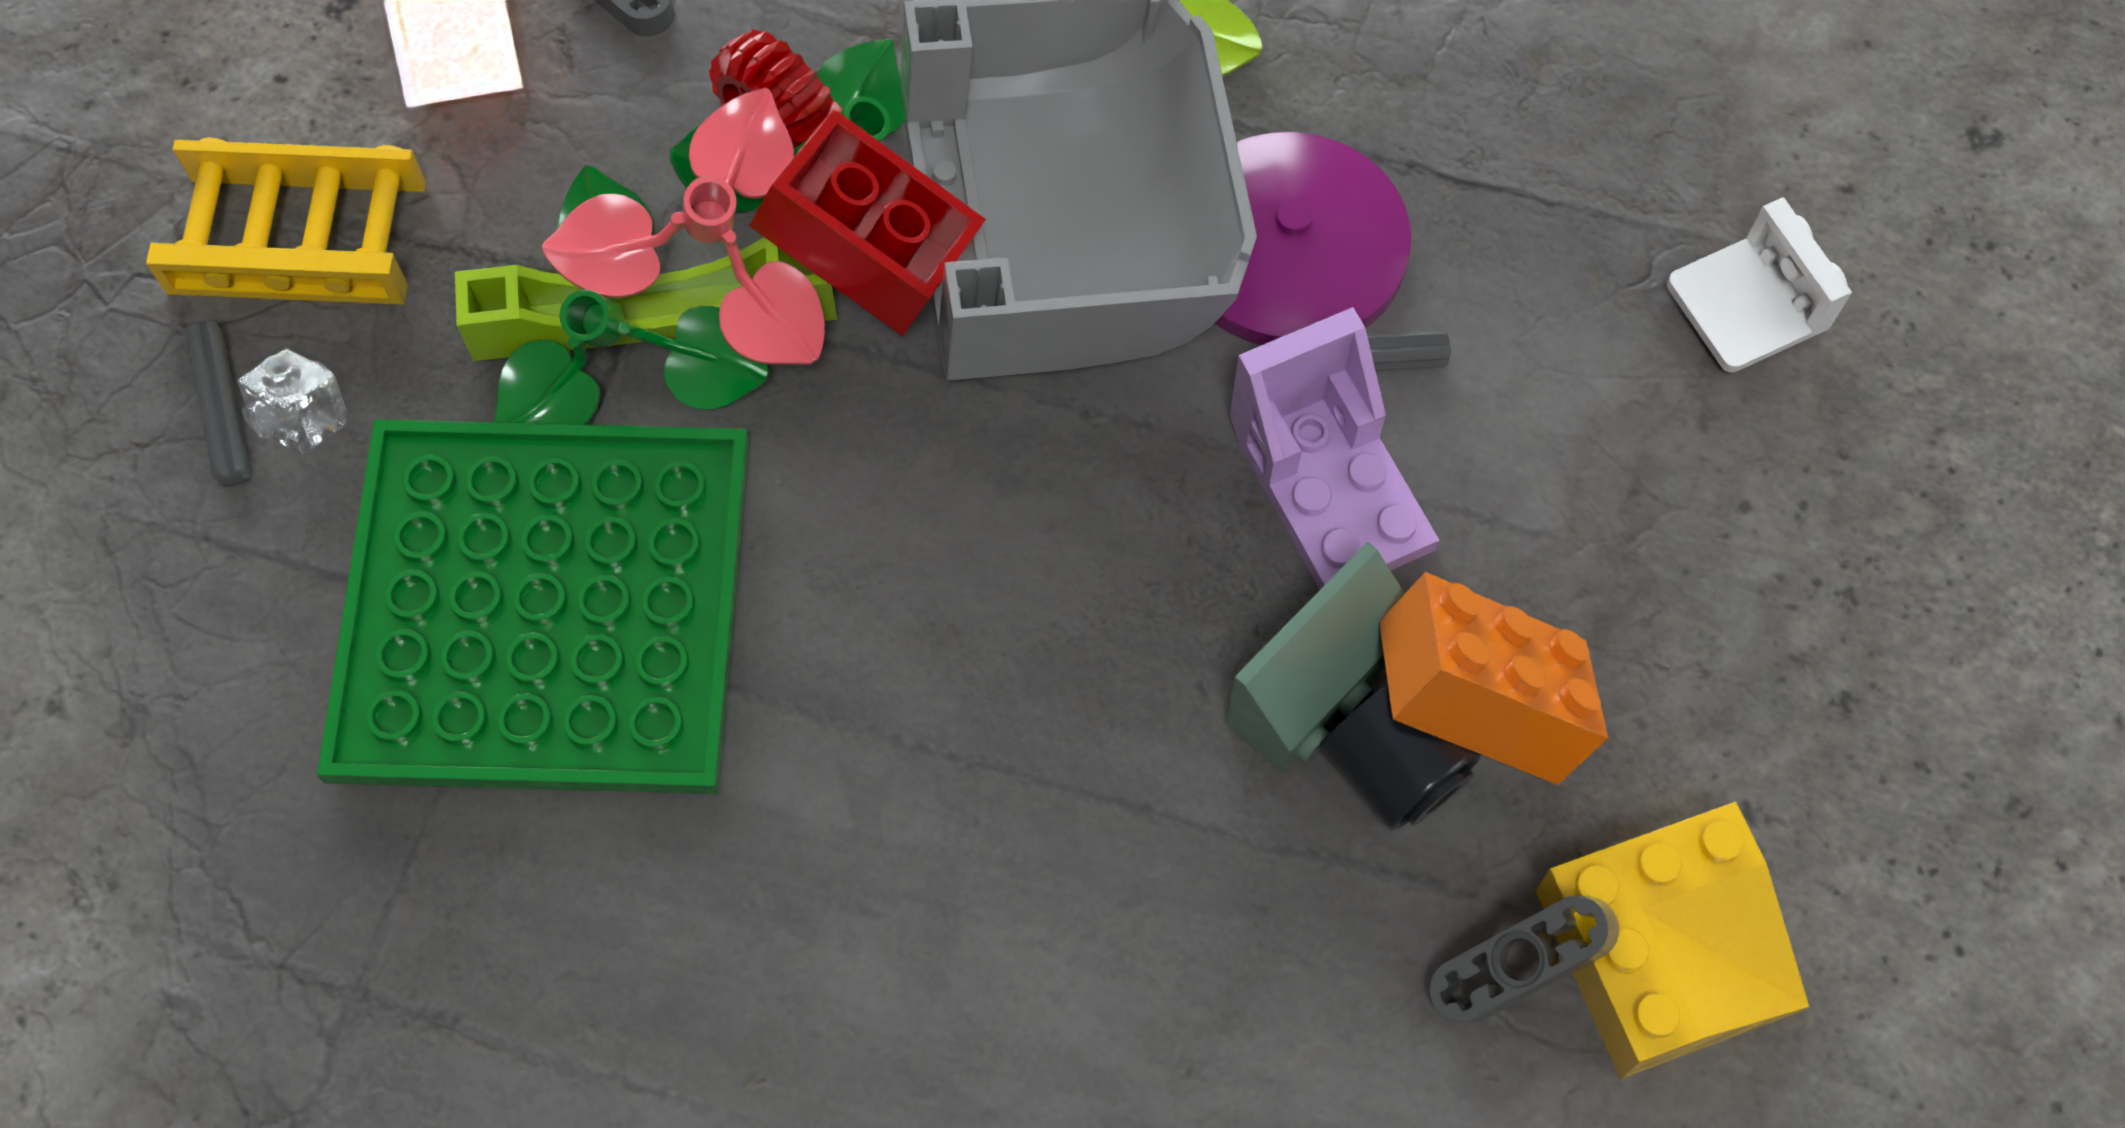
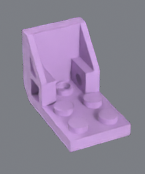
(1312, 432)

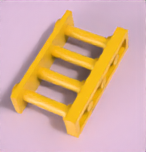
(284, 273)

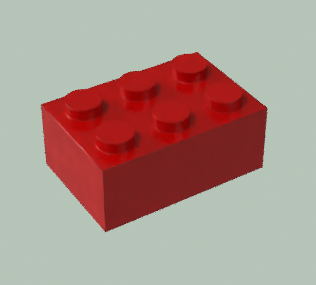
(866, 221)

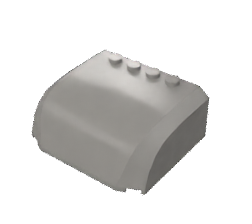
(1100, 172)

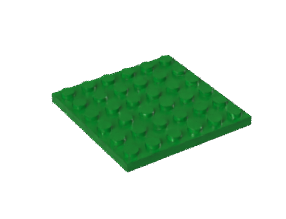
(539, 608)

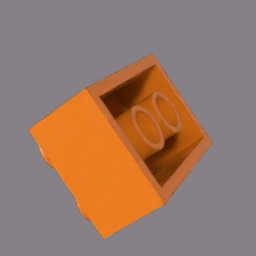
(1491, 679)

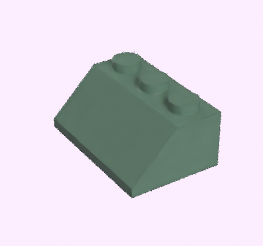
(1316, 664)

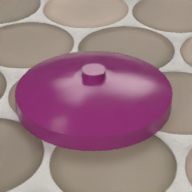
(1324, 240)

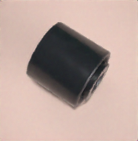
(1396, 766)

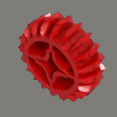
(761, 62)

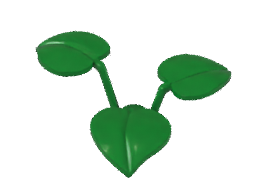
(859, 79)
(547, 384)

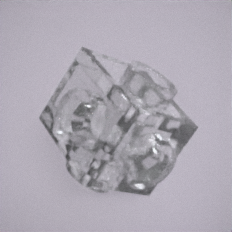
(293, 401)

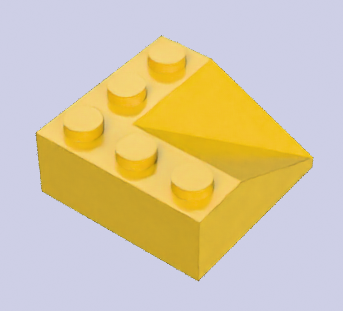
(1695, 943)

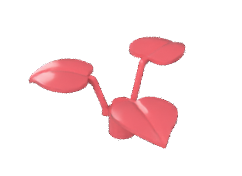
(611, 250)

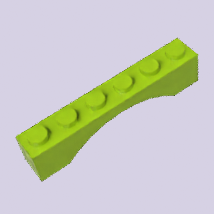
(518, 304)

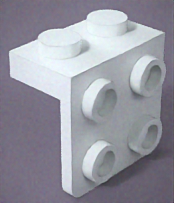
(1761, 290)

